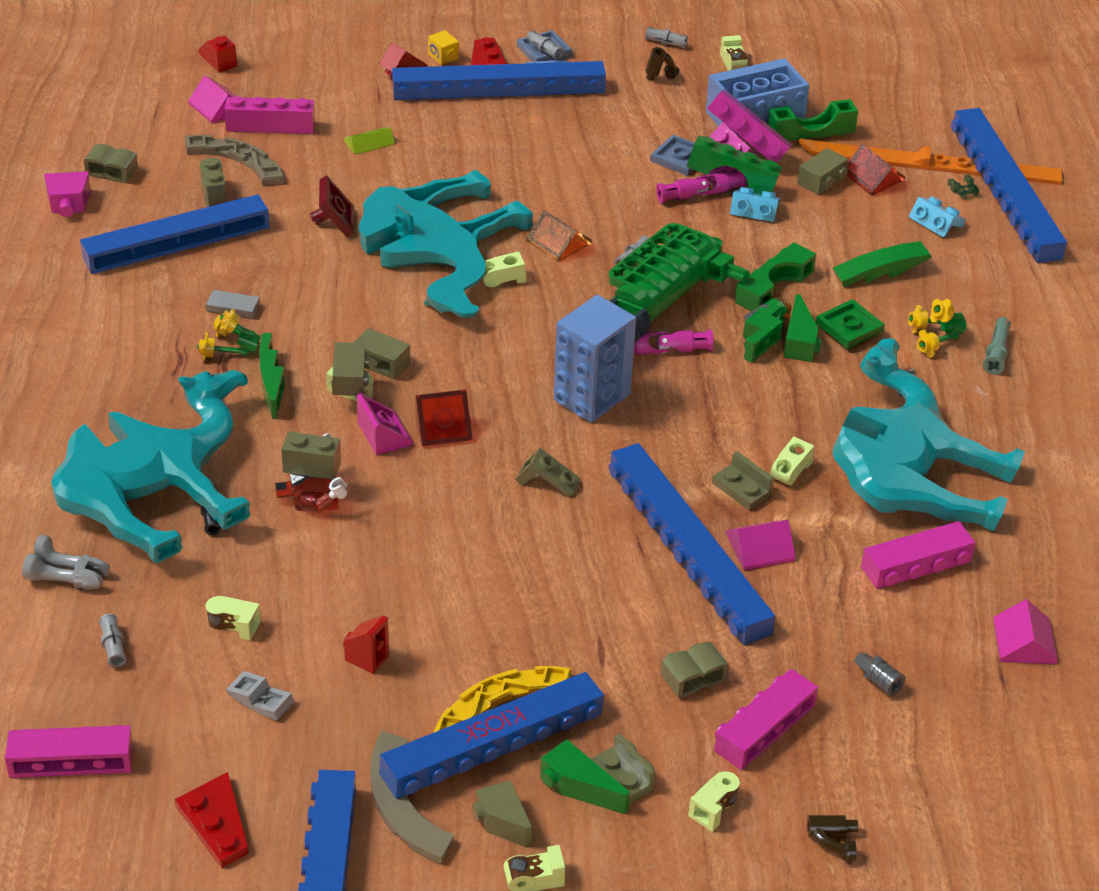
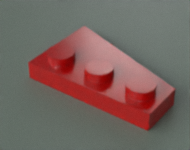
(486, 52)
(215, 819)

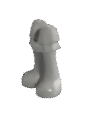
(43, 565)

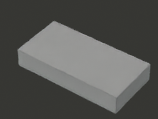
(243, 304)

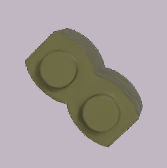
(111, 163)
(213, 182)
(694, 669)

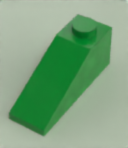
(802, 333)
(582, 779)

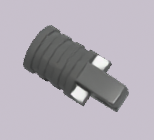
(881, 673)

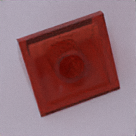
(872, 171)
(443, 417)

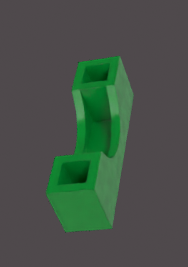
(836, 119)
(710, 154)
(790, 264)

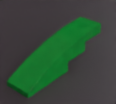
(888, 261)
(271, 375)

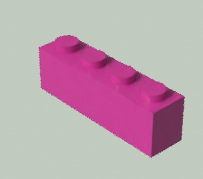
(269, 115)
(749, 126)
(917, 555)
(765, 718)
(69, 751)

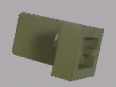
(550, 469)

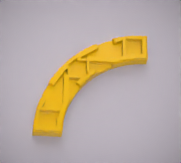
(500, 689)

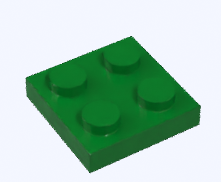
(850, 323)

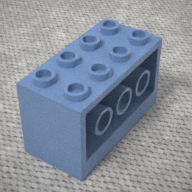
(762, 88)
(594, 358)

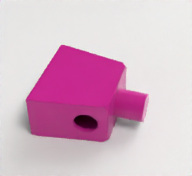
(67, 192)

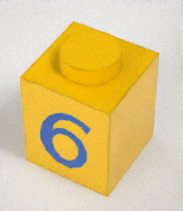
(443, 47)

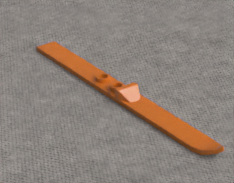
(938, 162)

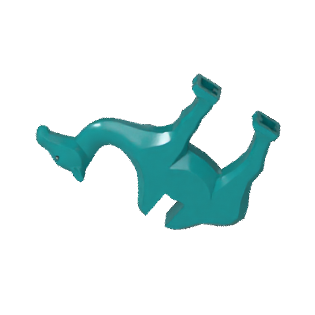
(417, 233)
(893, 450)
(148, 459)

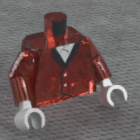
(312, 493)

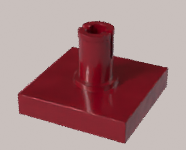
(334, 206)

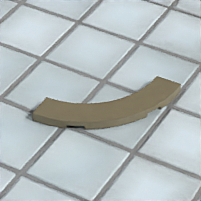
(245, 153)
(400, 813)

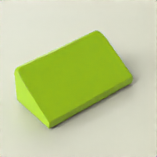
(370, 140)

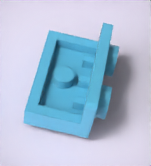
(755, 205)
(935, 216)

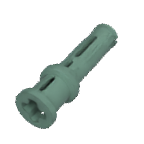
(997, 351)

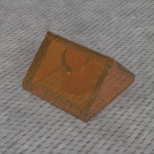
(556, 237)

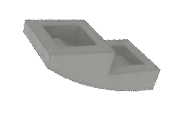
(258, 696)

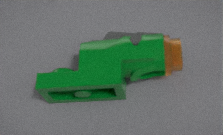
(764, 327)

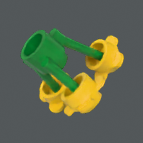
(942, 314)
(225, 325)

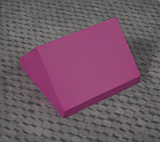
(210, 99)
(381, 426)
(762, 544)
(1024, 635)

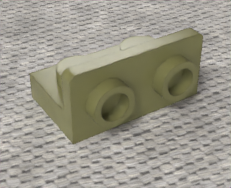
(744, 482)
(627, 767)

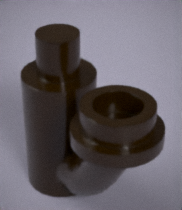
(656, 61)
(827, 826)

